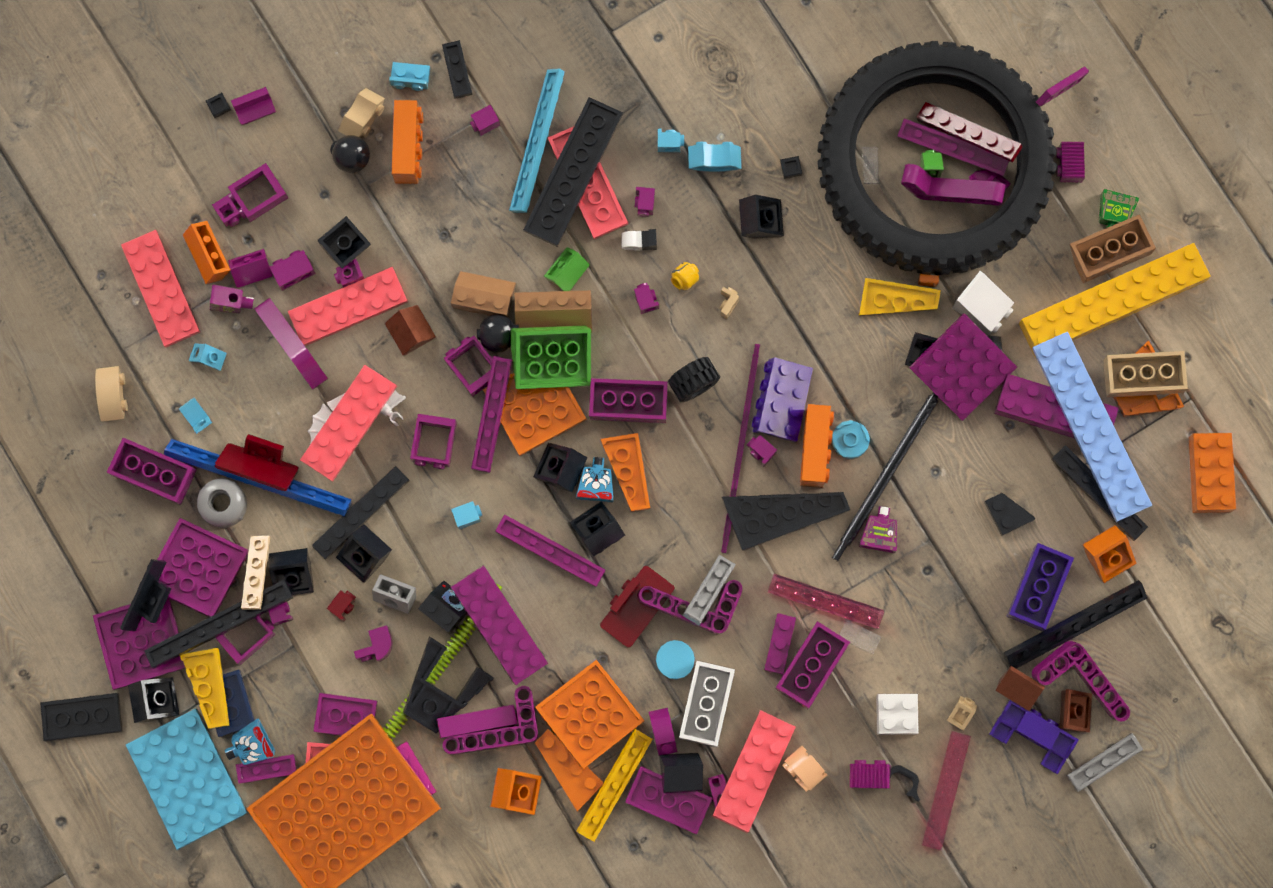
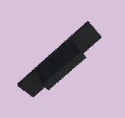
(149, 597)

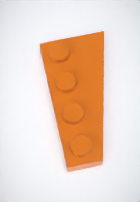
(627, 464)
(577, 782)

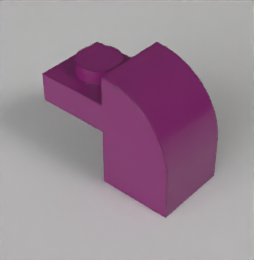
(381, 645)
(663, 731)

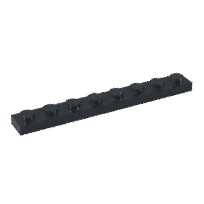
(1075, 625)
(215, 626)

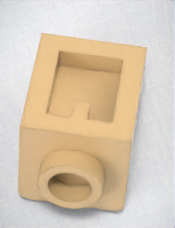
(728, 305)
(962, 712)

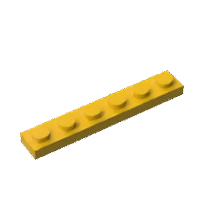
(614, 785)

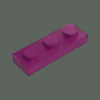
(780, 643)
(266, 769)

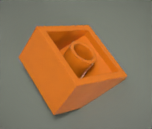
(1110, 553)
(516, 791)

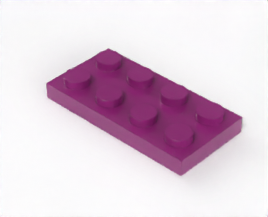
(680, 808)

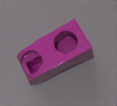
(717, 785)

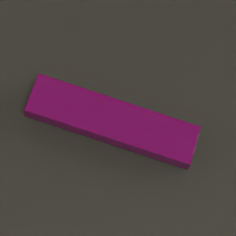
(1062, 86)
(476, 721)

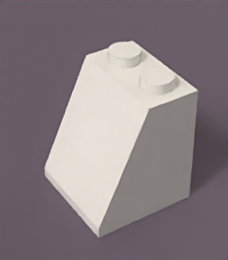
(984, 304)

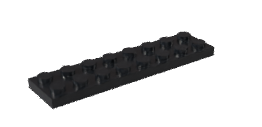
(573, 172)

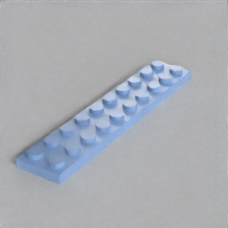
(1092, 426)

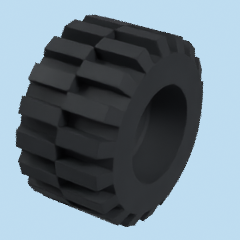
(694, 379)

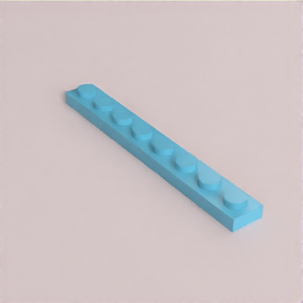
(536, 141)

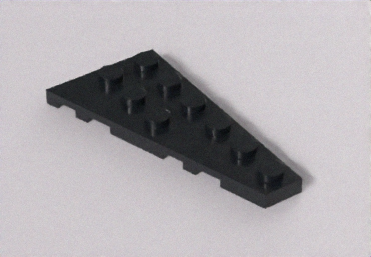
(772, 516)

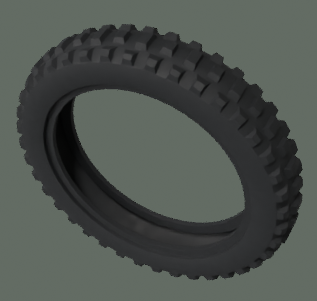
(950, 66)

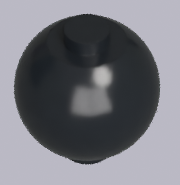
(350, 153)
(496, 333)

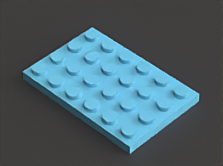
(186, 779)

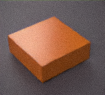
(928, 280)

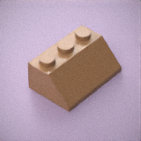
(482, 294)

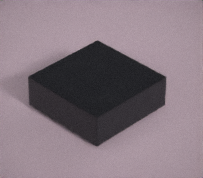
(218, 105)
(791, 167)

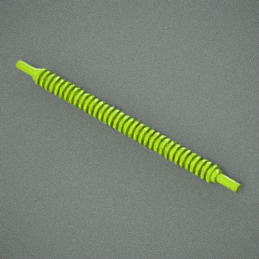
(436, 671)

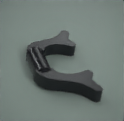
(909, 774)

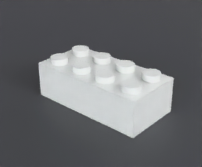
(706, 704)

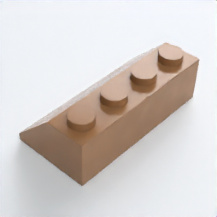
(1111, 248)
(553, 309)

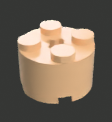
(805, 768)

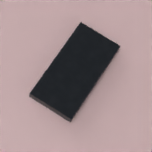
(81, 717)

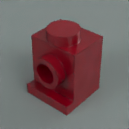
(342, 604)

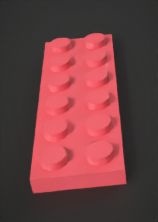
(599, 201)
(160, 288)
(347, 306)
(348, 423)
(753, 771)

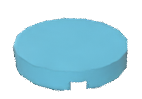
(850, 439)
(675, 659)

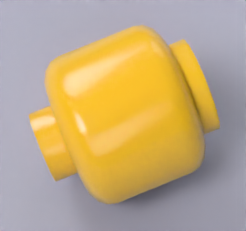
(685, 276)

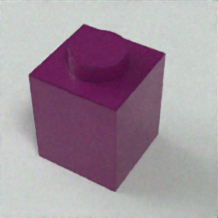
(484, 120)

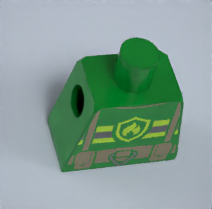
(1115, 207)

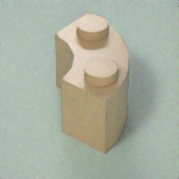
(362, 114)
(110, 393)

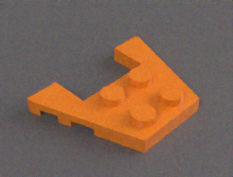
(1147, 403)

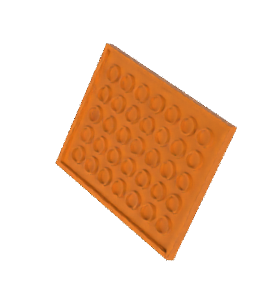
(343, 807)

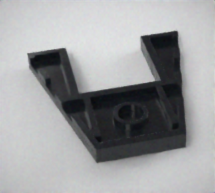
(428, 702)

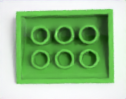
(551, 356)

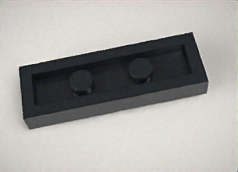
(457, 69)

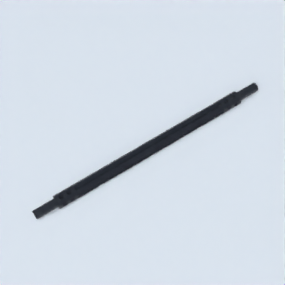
(886, 475)

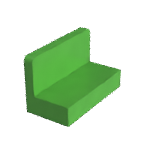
(567, 269)

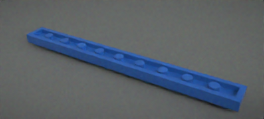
(297, 490)

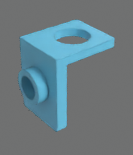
(208, 356)
(195, 415)

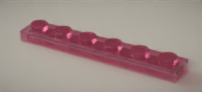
(826, 601)
(946, 790)

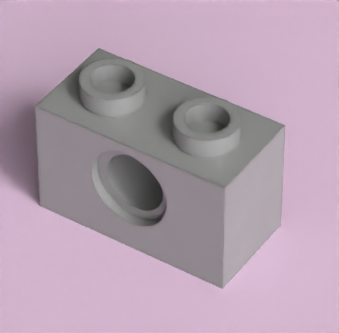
(394, 594)

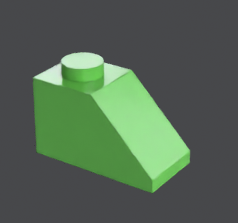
(932, 163)

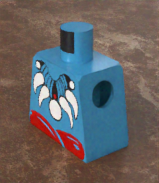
(596, 482)
(251, 744)

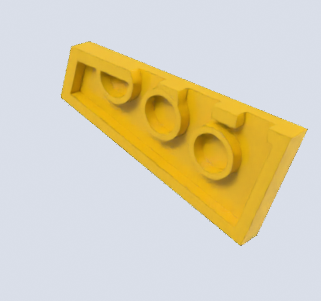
(893, 297)
(208, 685)

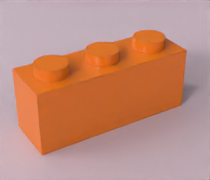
(206, 252)

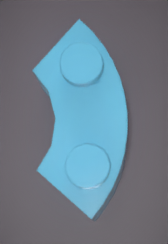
(714, 157)

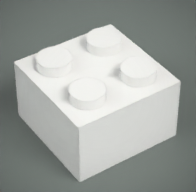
(897, 714)

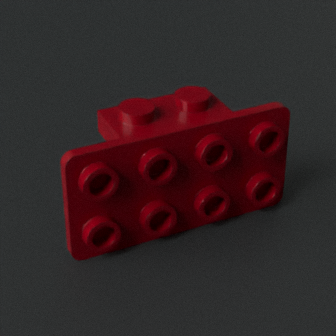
(258, 462)
(629, 616)

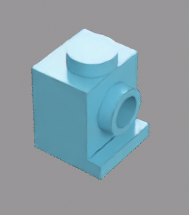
(669, 141)

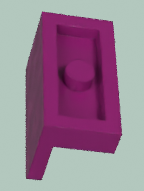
(253, 106)
(250, 268)

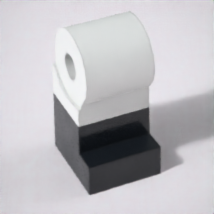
(639, 240)

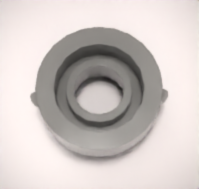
(232, 514)

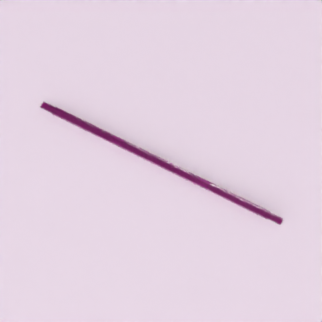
(741, 441)

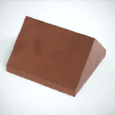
(409, 329)
(1019, 688)
(1075, 711)

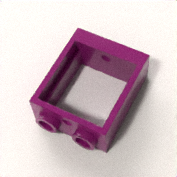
(266, 205)
(453, 354)
(434, 421)
(235, 654)

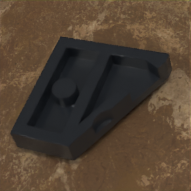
(1007, 513)

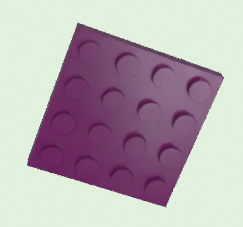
(963, 367)
(200, 567)
(125, 649)

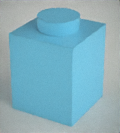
(467, 514)

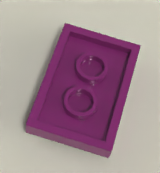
(340, 713)

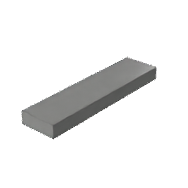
(709, 590)
(1104, 762)

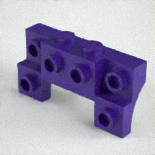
(1037, 730)

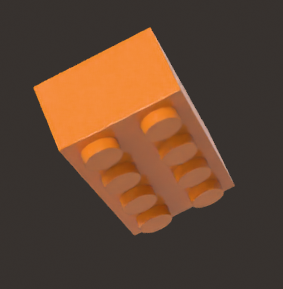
(406, 140)
(815, 446)
(1212, 473)

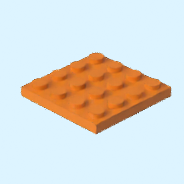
(538, 414)
(589, 714)

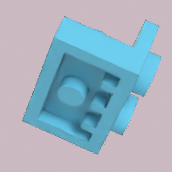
(410, 76)

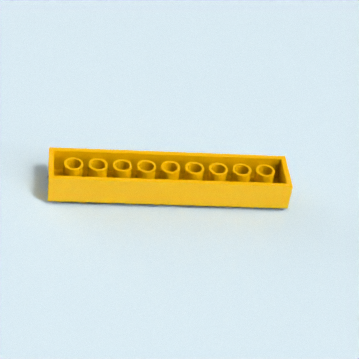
(1118, 297)

